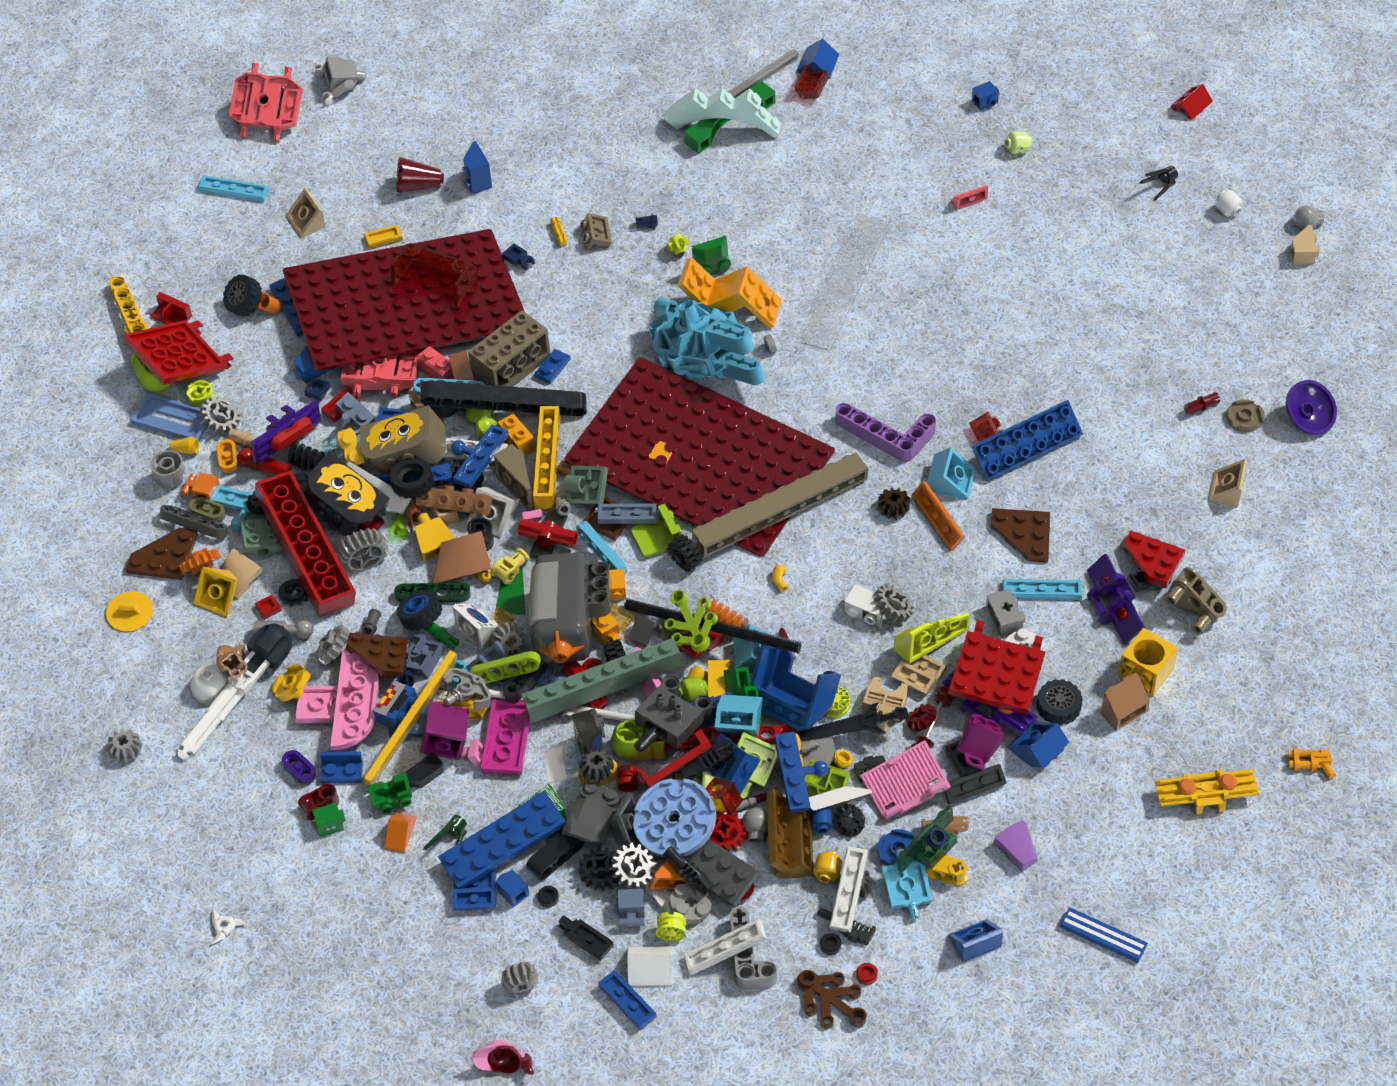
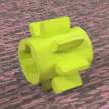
(677, 244)

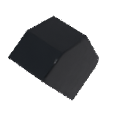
(425, 771)

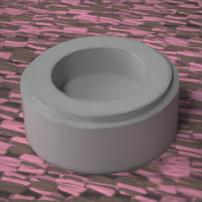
(769, 343)

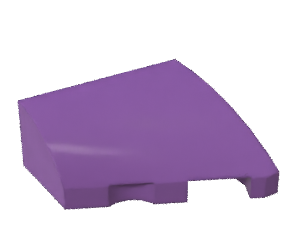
(1018, 845)

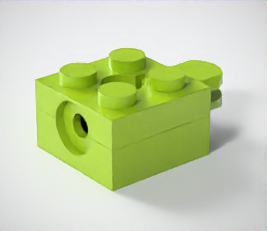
(767, 755)

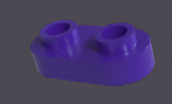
(300, 768)

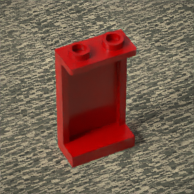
(704, 746)

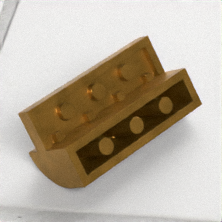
(788, 838)

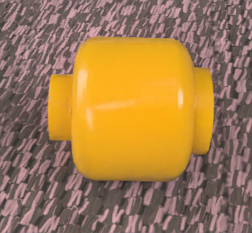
(828, 866)

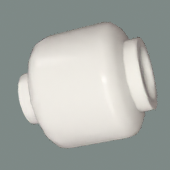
(1228, 203)

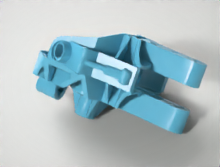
(690, 334)

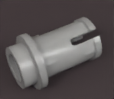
(562, 506)

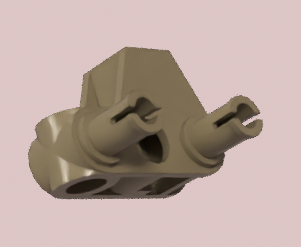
(1193, 593)

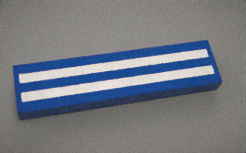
(1103, 935)

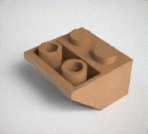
(1125, 701)

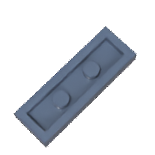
(627, 513)

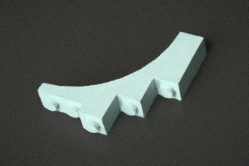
(744, 108)

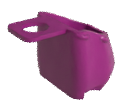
(979, 740)

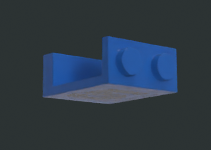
(737, 767)

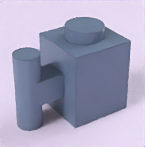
(630, 906)

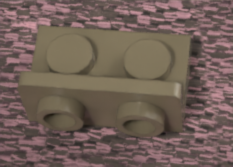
(595, 231)

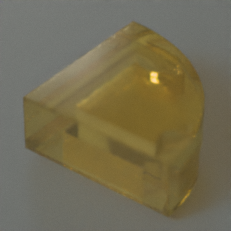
(502, 616)

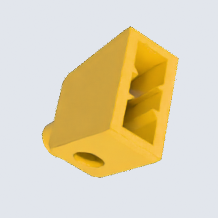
(430, 536)

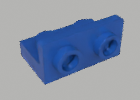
(341, 767)

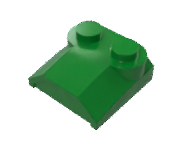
(712, 255)

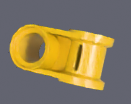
(947, 869)

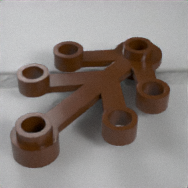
(830, 996)

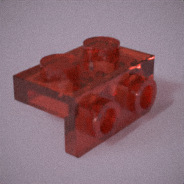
(811, 83)

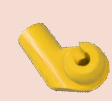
(777, 575)
(485, 576)

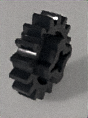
(600, 871)

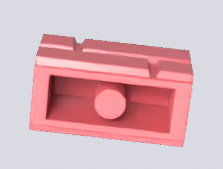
(434, 364)

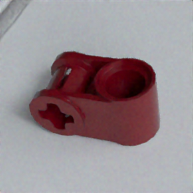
(318, 799)

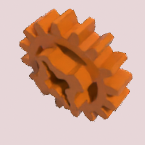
(199, 559)

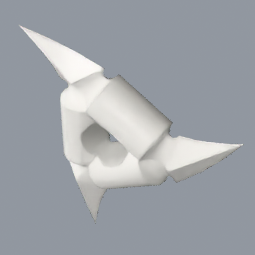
(222, 932)

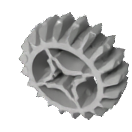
(362, 550)

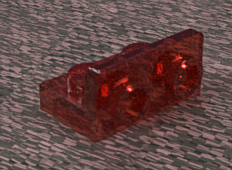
(985, 426)

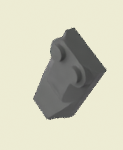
(592, 813)

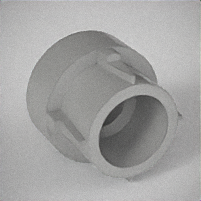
(168, 469)

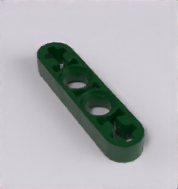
(435, 587)

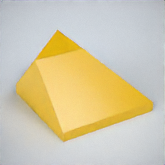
(215, 590)

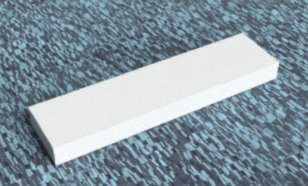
(396, 503)
(848, 889)
(725, 946)

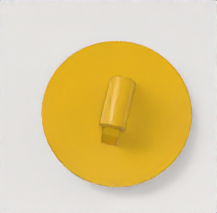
(129, 611)

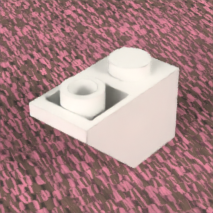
(861, 605)

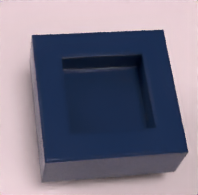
(317, 389)

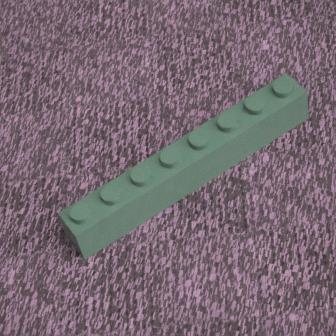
(602, 680)

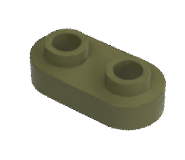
(208, 509)

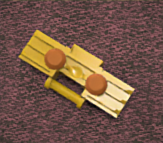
(1226, 786)

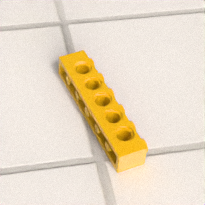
(546, 458)

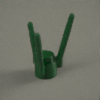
(453, 827)

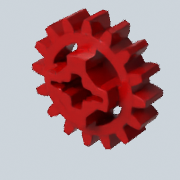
(734, 831)

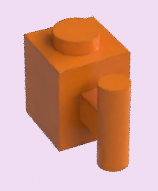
(202, 487)

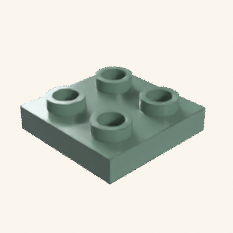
(586, 485)
(259, 538)

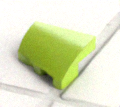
(833, 780)

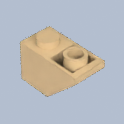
(1304, 248)

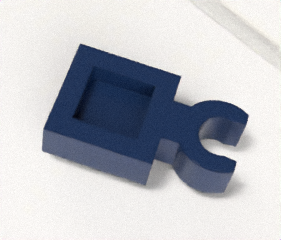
(517, 255)

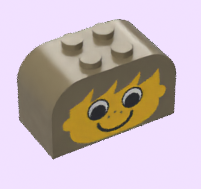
(402, 437)

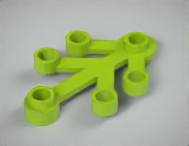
(699, 639)

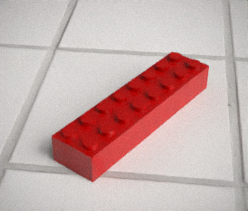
(305, 543)

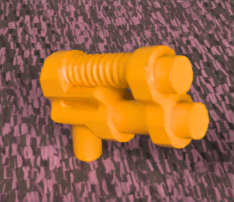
(1318, 759)

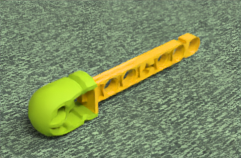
(144, 375)

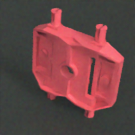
(249, 111)
(377, 376)

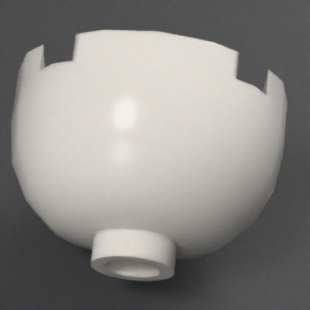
(208, 683)

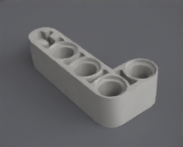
(748, 966)

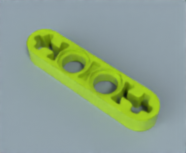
(520, 660)

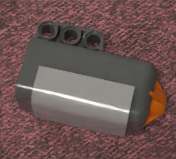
(562, 602)

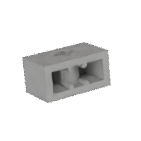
(1005, 612)

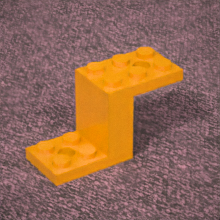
(731, 291)

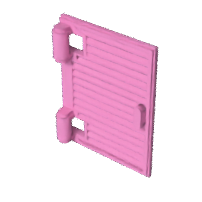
(905, 781)

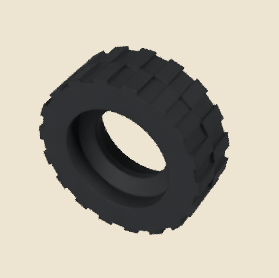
(408, 467)

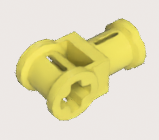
(508, 567)

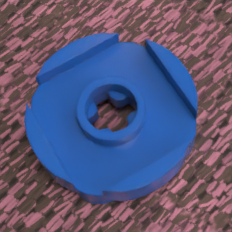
(892, 840)

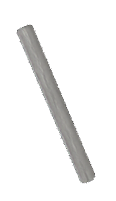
(765, 73)

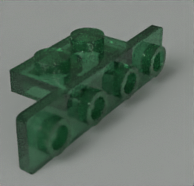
(921, 851)

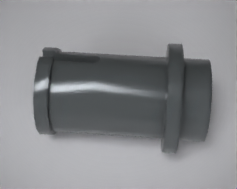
(370, 624)

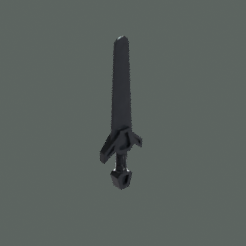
(869, 720)

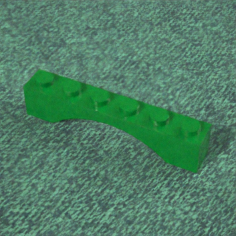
(701, 135)

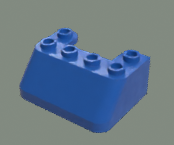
(789, 695)

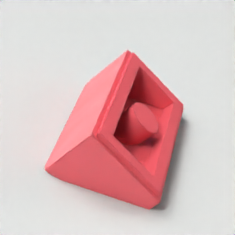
(970, 197)

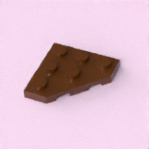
(1024, 531)
(163, 555)
(381, 652)

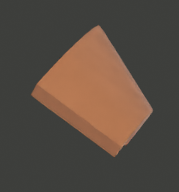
(461, 558)

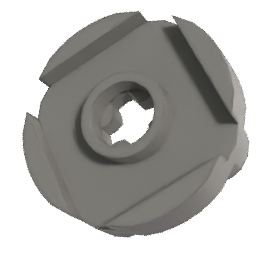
(693, 914)

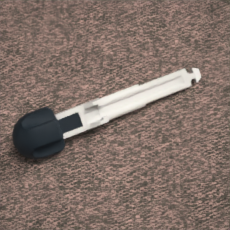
(267, 649)

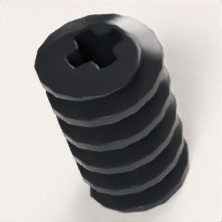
(304, 456)

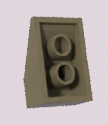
(513, 474)

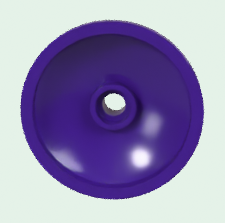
(1318, 407)

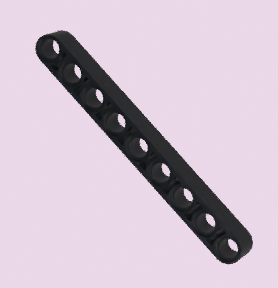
(501, 398)

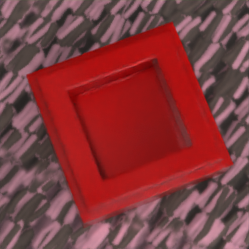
(268, 607)

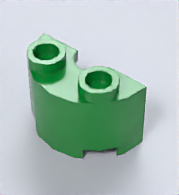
(391, 794)

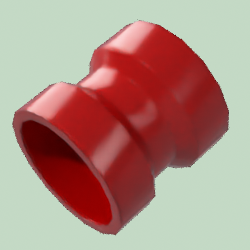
(627, 778)

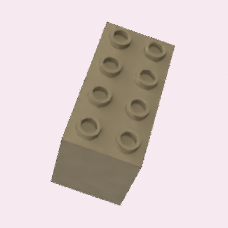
(510, 352)

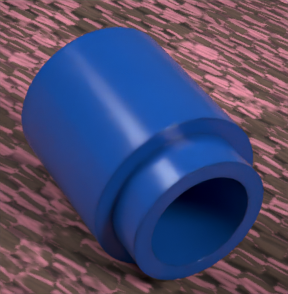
(821, 820)

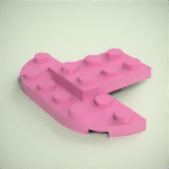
(345, 705)

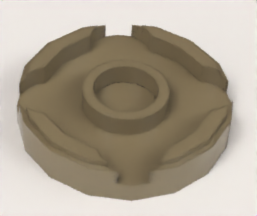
(1245, 415)

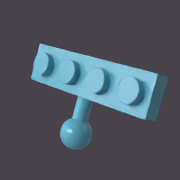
(234, 500)

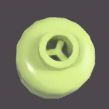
(1018, 142)

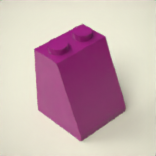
(444, 730)

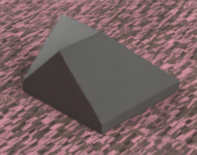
(623, 821)

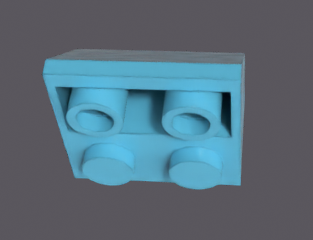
(738, 715)

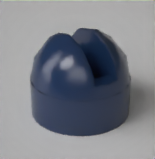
(411, 677)

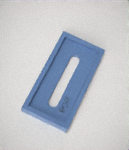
(154, 403)

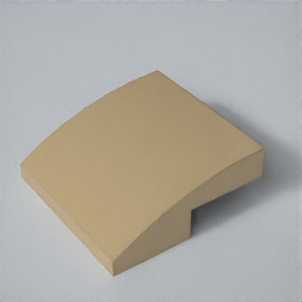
(920, 674)

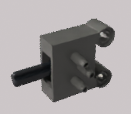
(669, 716)

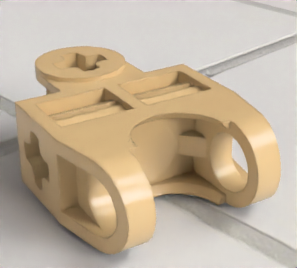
(888, 700)

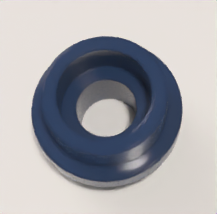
(940, 835)

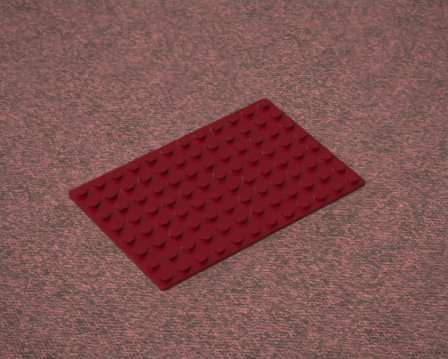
(358, 316)
(718, 449)

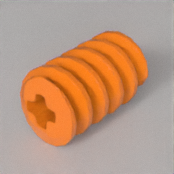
(725, 616)

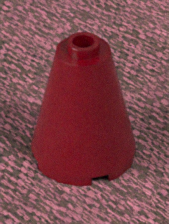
(416, 176)

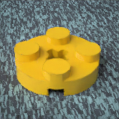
(291, 683)

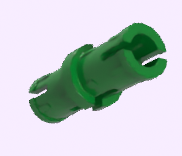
(441, 635)

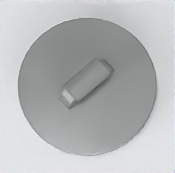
(818, 750)

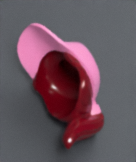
(502, 1057)

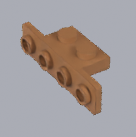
(455, 500)

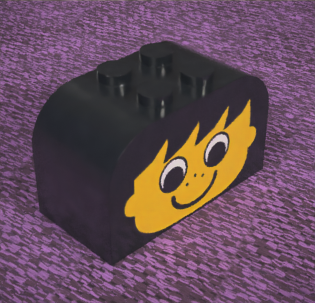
(343, 496)

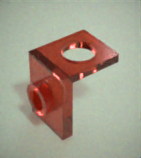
(728, 794)

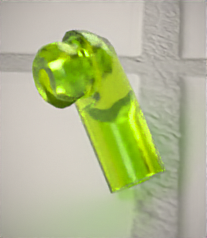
(397, 527)

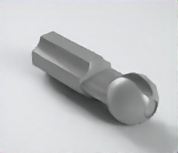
(302, 629)

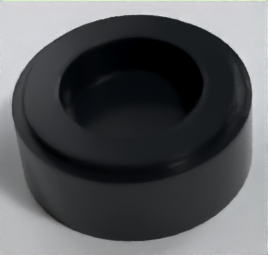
(548, 896)
(830, 944)

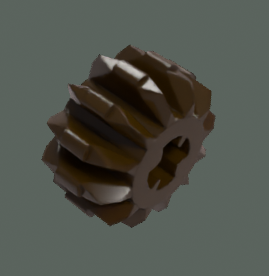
(894, 503)

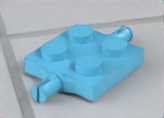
(908, 887)

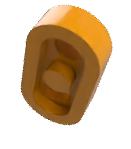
(227, 459)

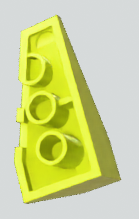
(924, 638)

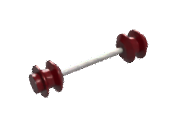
(943, 699)

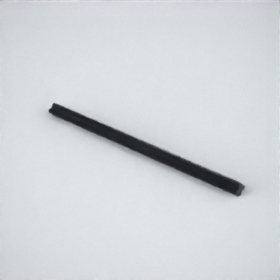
(719, 627)

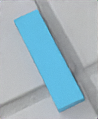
(233, 188)
(1044, 589)

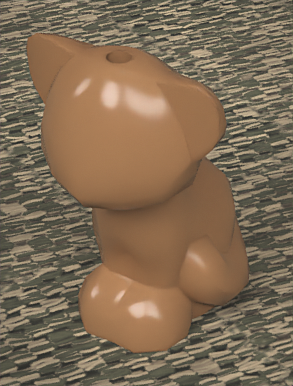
(231, 660)

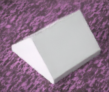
(649, 966)

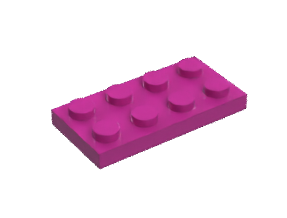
(506, 738)

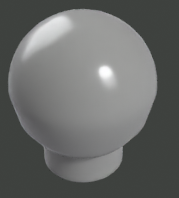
(1308, 215)
(755, 824)

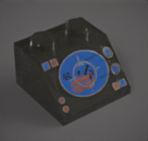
(588, 730)

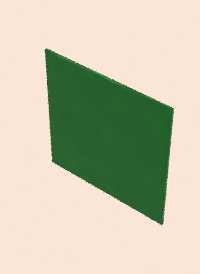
(511, 596)

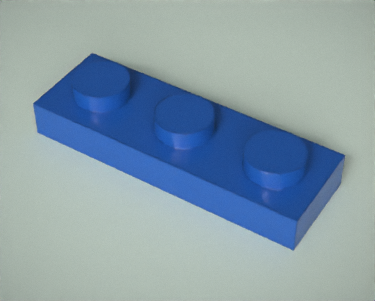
(627, 999)

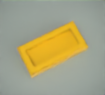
(383, 236)

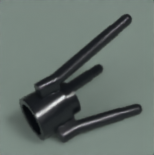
(1166, 175)

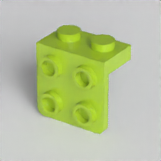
(655, 537)

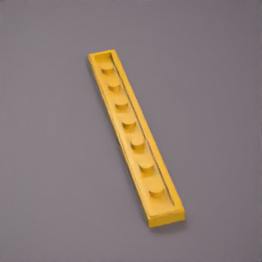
(410, 719)

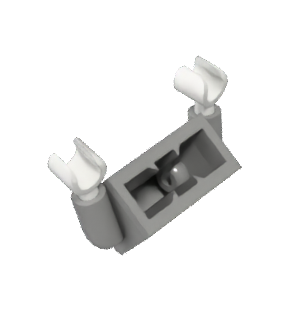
(340, 76)

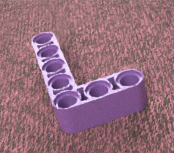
(885, 438)

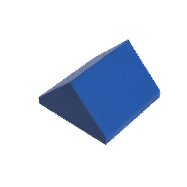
(819, 57)
(976, 939)

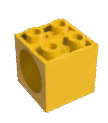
(1151, 649)

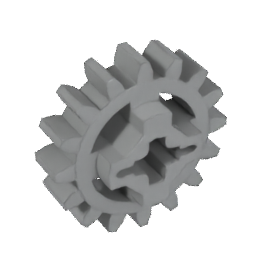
(220, 414)
(893, 603)
(332, 644)
(624, 866)

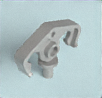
(469, 686)

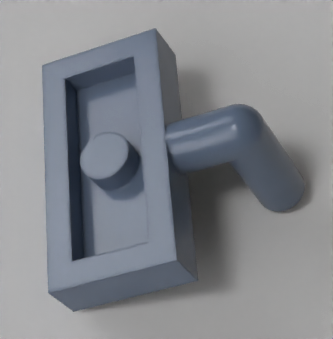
(353, 411)

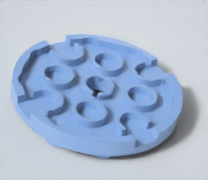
(669, 798)

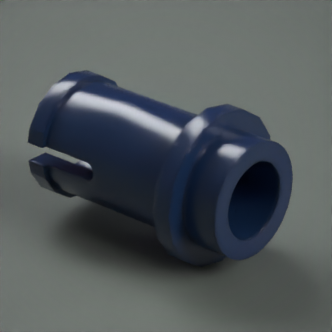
(646, 221)

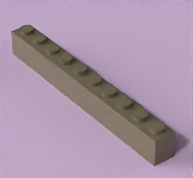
(779, 504)

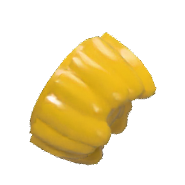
(842, 758)

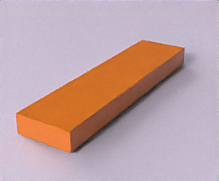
(938, 515)

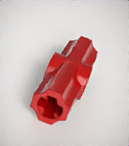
(547, 533)

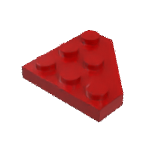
(1153, 557)

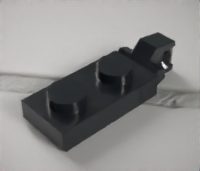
(586, 937)

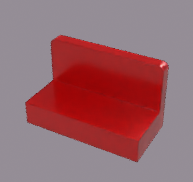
(1193, 101)

